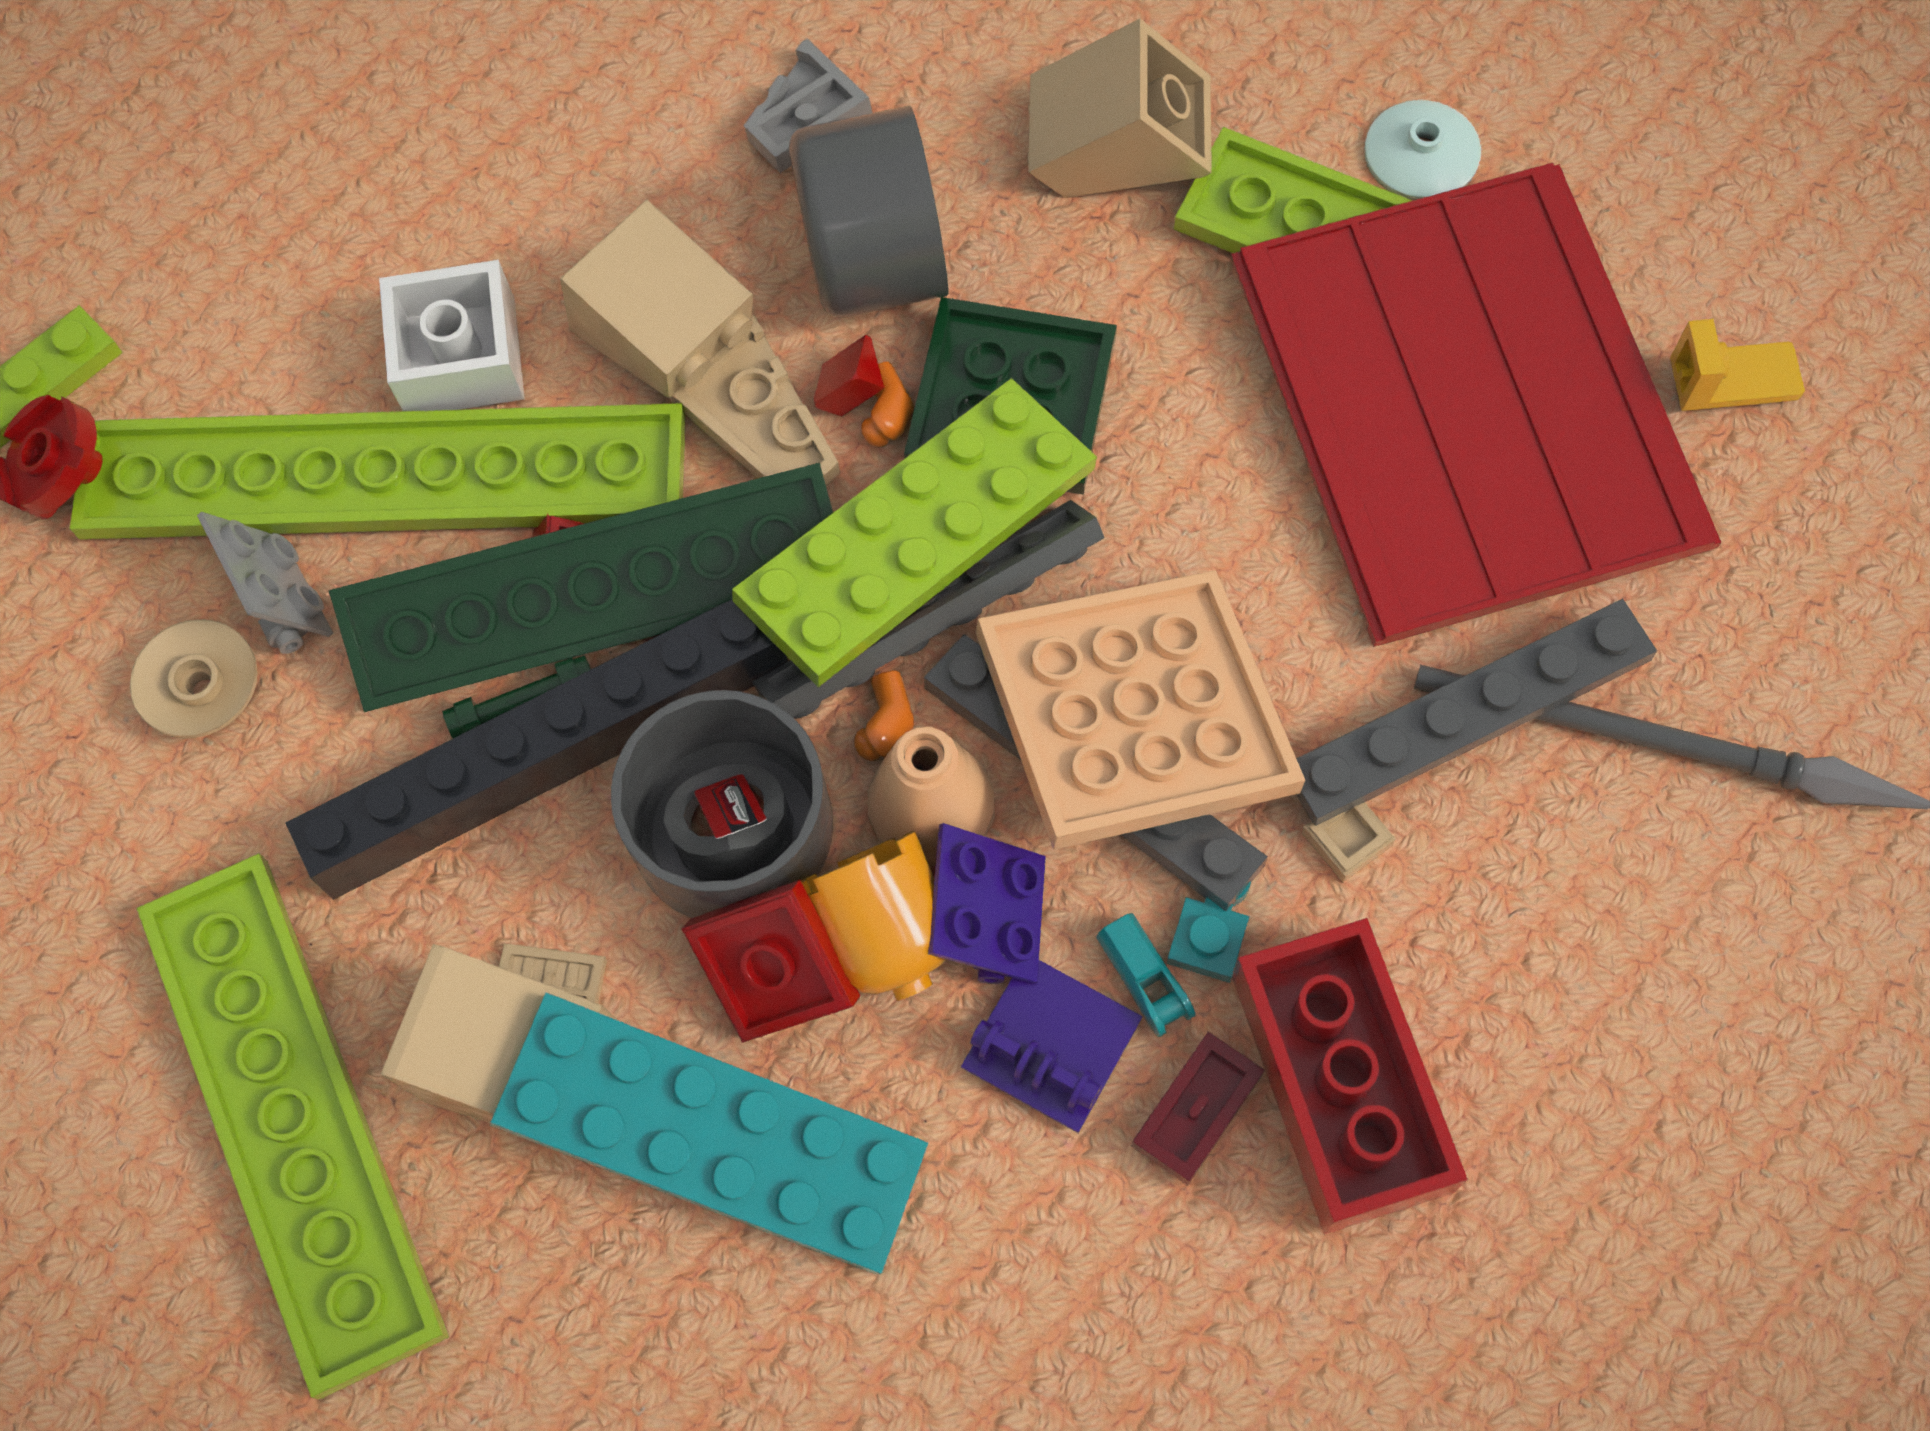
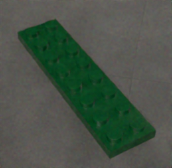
(568, 588)

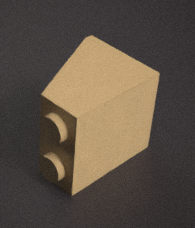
(1120, 116)
(655, 302)
(466, 1032)

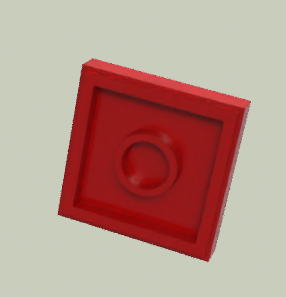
(770, 961)

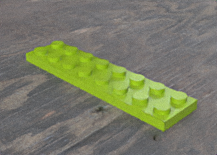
(291, 1128)

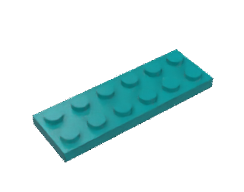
(710, 1134)

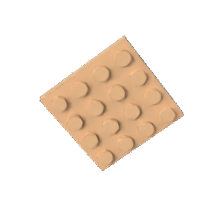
(1137, 708)

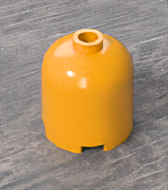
(880, 916)

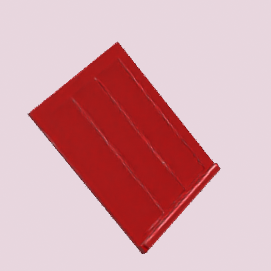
(1471, 403)

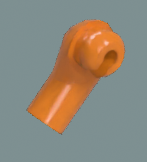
(891, 410)
(890, 720)

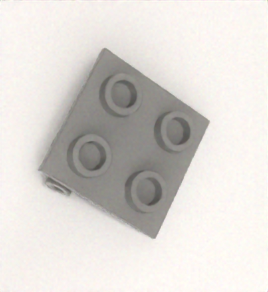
(267, 581)

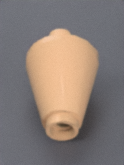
(929, 783)

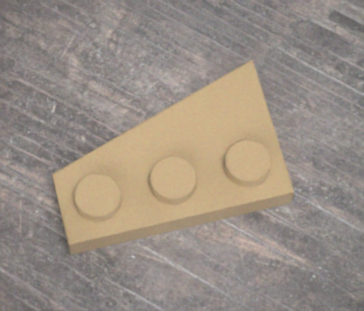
(755, 411)

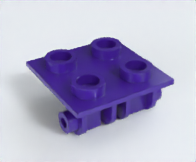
(987, 905)
(1052, 1044)

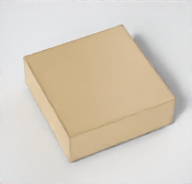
(1349, 840)

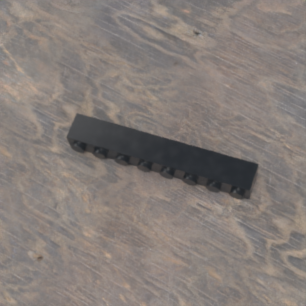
(524, 750)

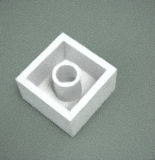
(451, 338)

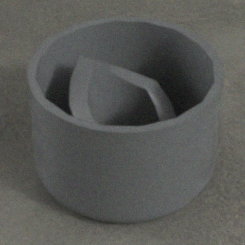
(869, 212)
(697, 745)

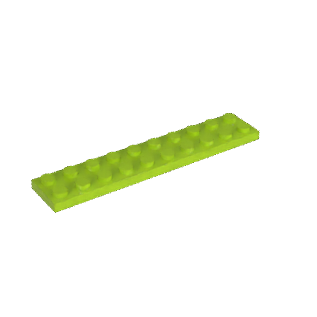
(381, 470)

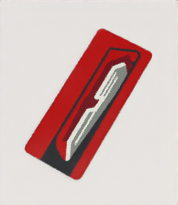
(729, 806)

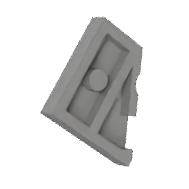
(808, 96)

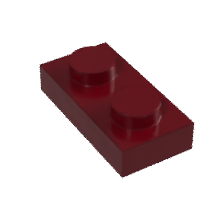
(1197, 1108)

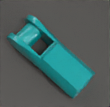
(1140, 967)

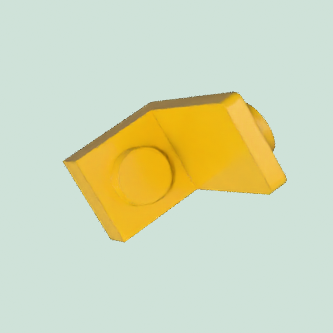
(1724, 376)

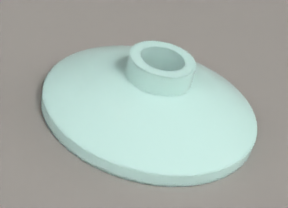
(1420, 167)

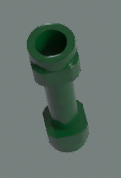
(468, 715)

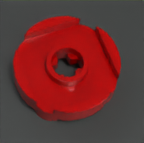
(48, 455)

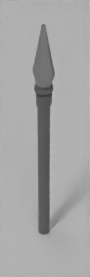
(1823, 778)

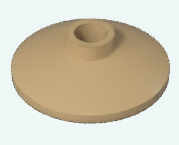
(176, 662)

